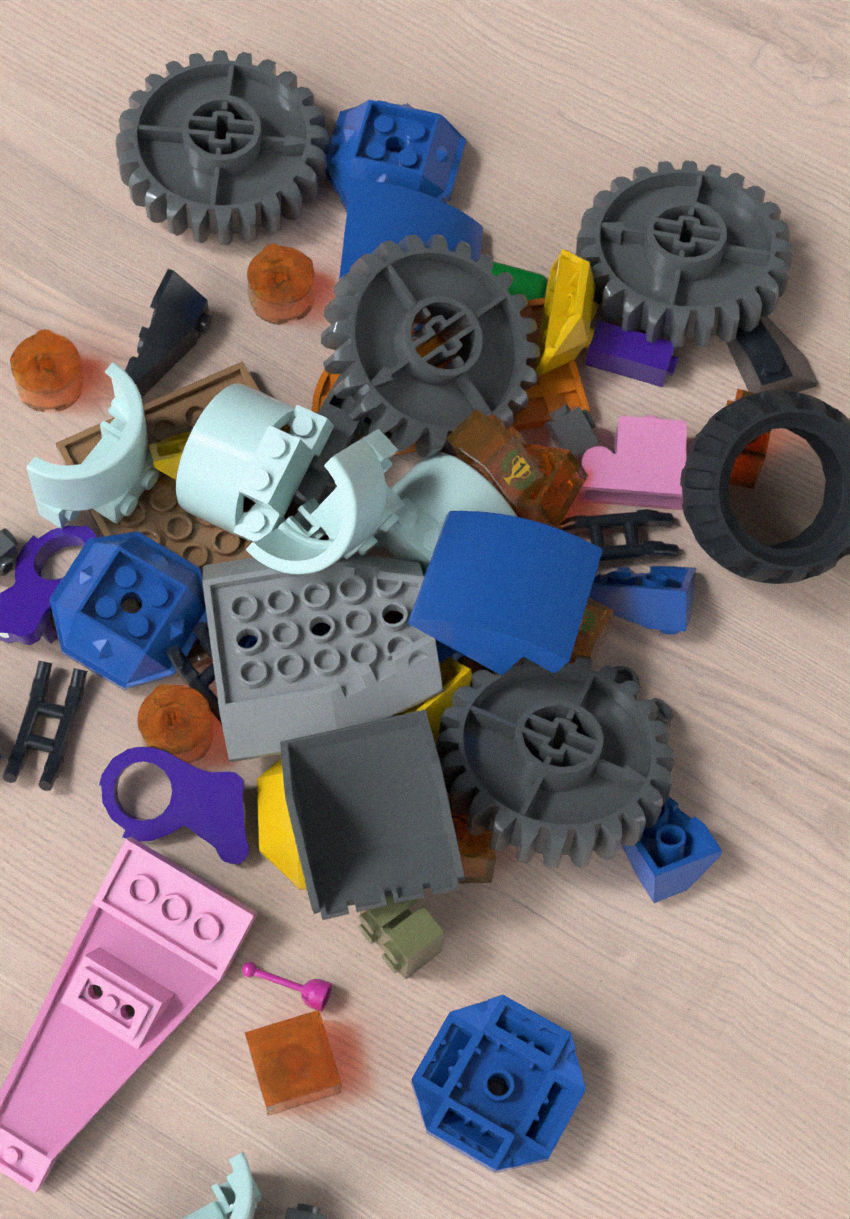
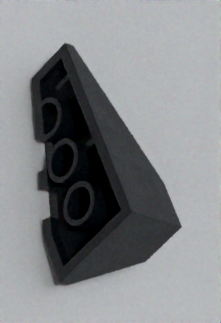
(174, 330)
(770, 360)

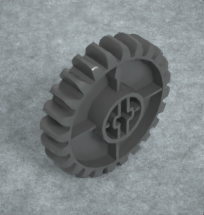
(222, 147)
(685, 253)
(453, 297)
(555, 760)

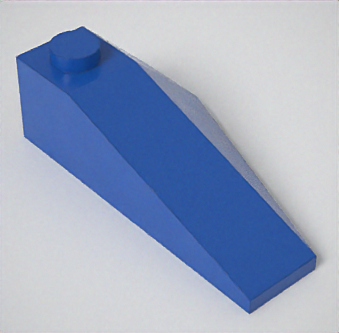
(650, 599)
(672, 853)

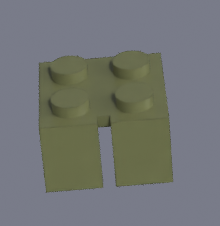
(404, 936)

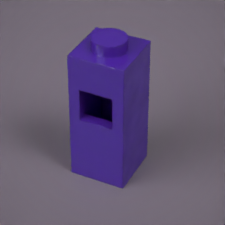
(630, 354)

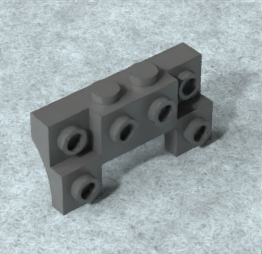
(317, 480)

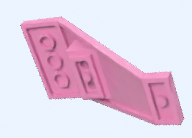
(149, 943)

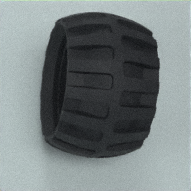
(707, 489)

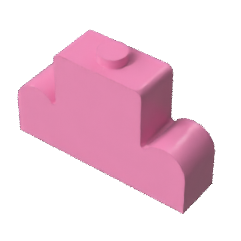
(643, 466)

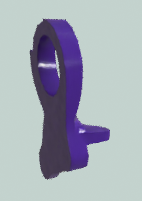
(26, 604)
(201, 800)

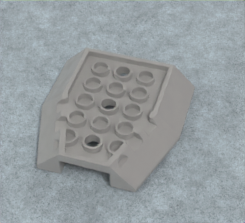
(309, 682)

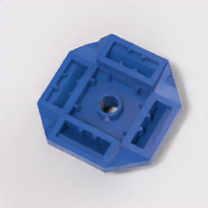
(424, 141)
(120, 644)
(505, 1044)

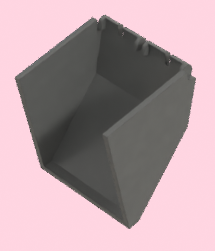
(370, 814)

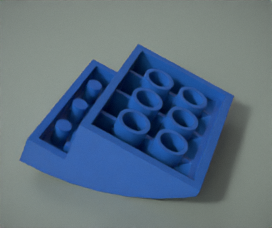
(390, 212)
(506, 590)

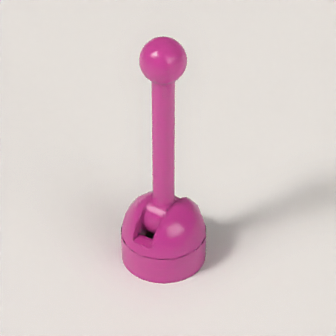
(314, 992)

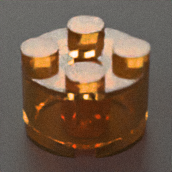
(281, 284)
(47, 371)
(173, 706)

